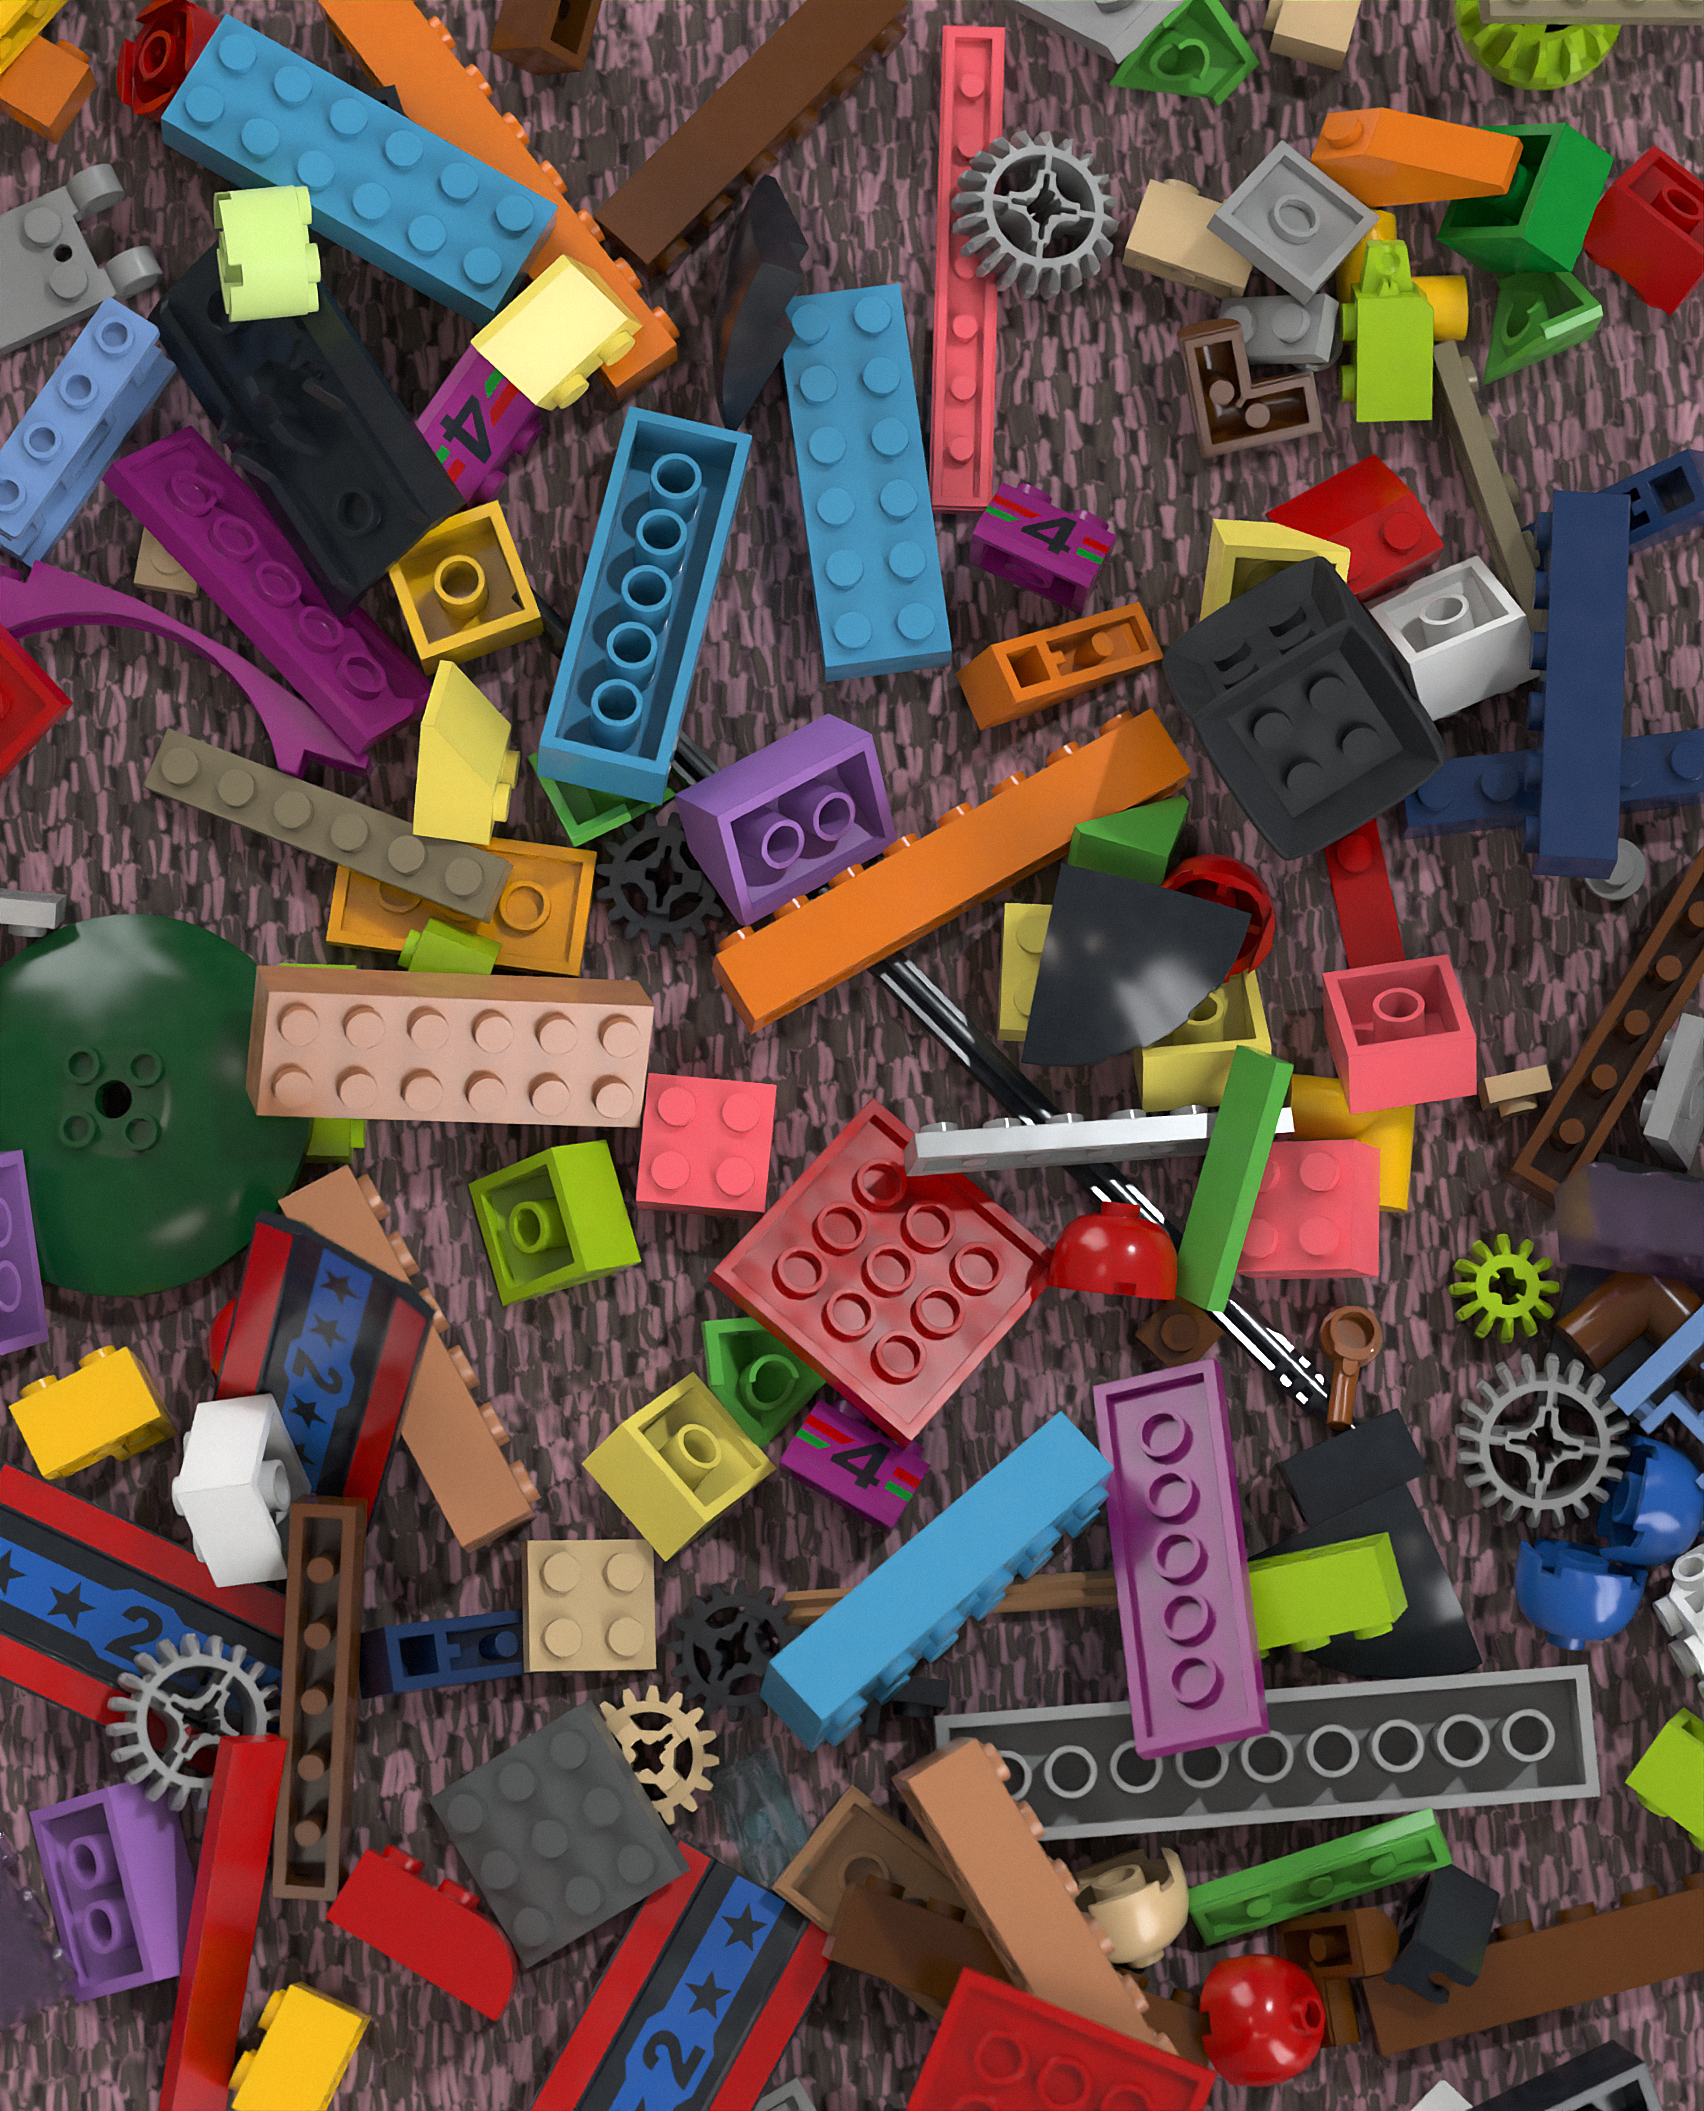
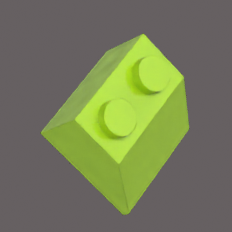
(554, 1221)

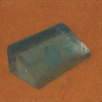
(762, 1814)

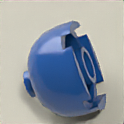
(1654, 1507)
(1575, 1591)

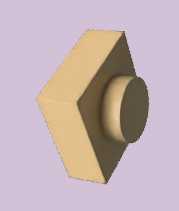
(160, 570)
(1515, 1091)

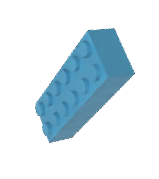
(368, 171)
(864, 485)
(644, 606)
(936, 1582)

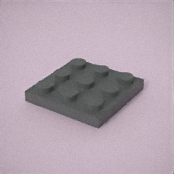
(559, 1833)

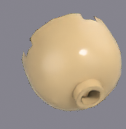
(1136, 1903)

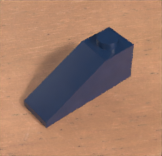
(1663, 502)
(441, 1654)

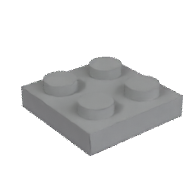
(1293, 222)
(1676, 1110)

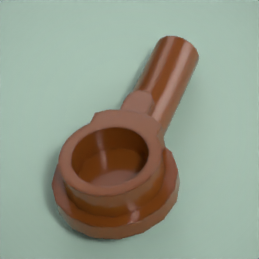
(1350, 1340)

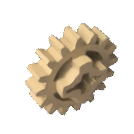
(681, 1727)

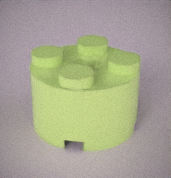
(266, 253)

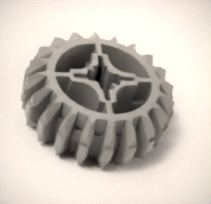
(1080, 216)
(1569, 1446)
(167, 1707)

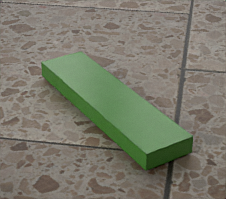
(1231, 1177)
(1319, 1876)

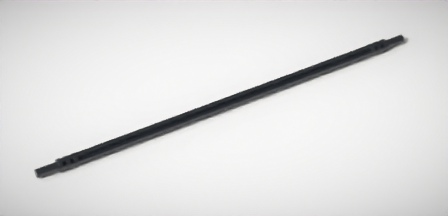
(1025, 1102)

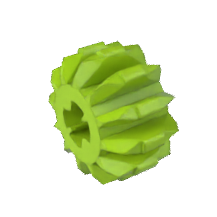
(1490, 1305)

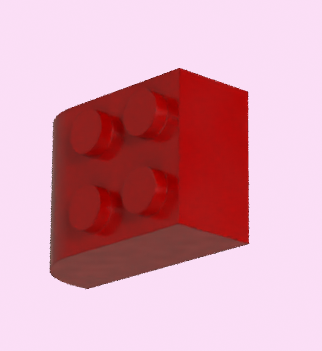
(429, 1929)

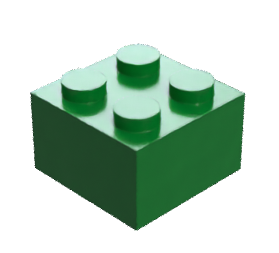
(1545, 210)

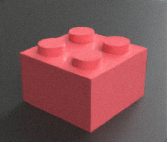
(1399, 1034)
(706, 1146)
(1315, 1213)

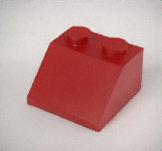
(1652, 230)
(1371, 516)

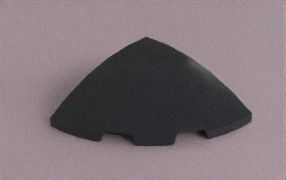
(751, 300)
(1124, 966)
(1432, 1632)

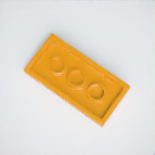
(536, 920)

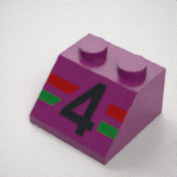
(478, 427)
(1042, 546)
(854, 1464)

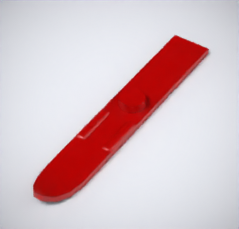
(1364, 898)

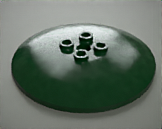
(190, 1164)

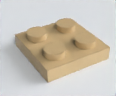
(588, 1605)

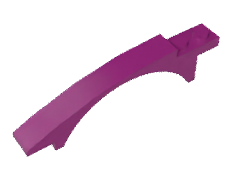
(63, 600)

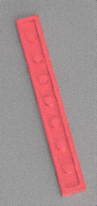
(964, 303)

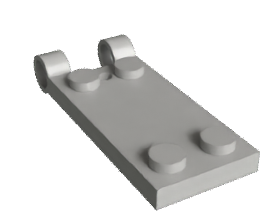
(48, 294)

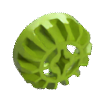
(1533, 53)

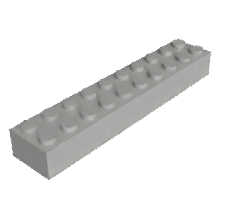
(1325, 1755)

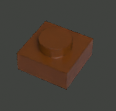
(1178, 1333)

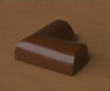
(1231, 408)
(1623, 1311)
(1334, 1950)

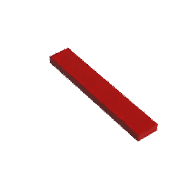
(223, 1923)

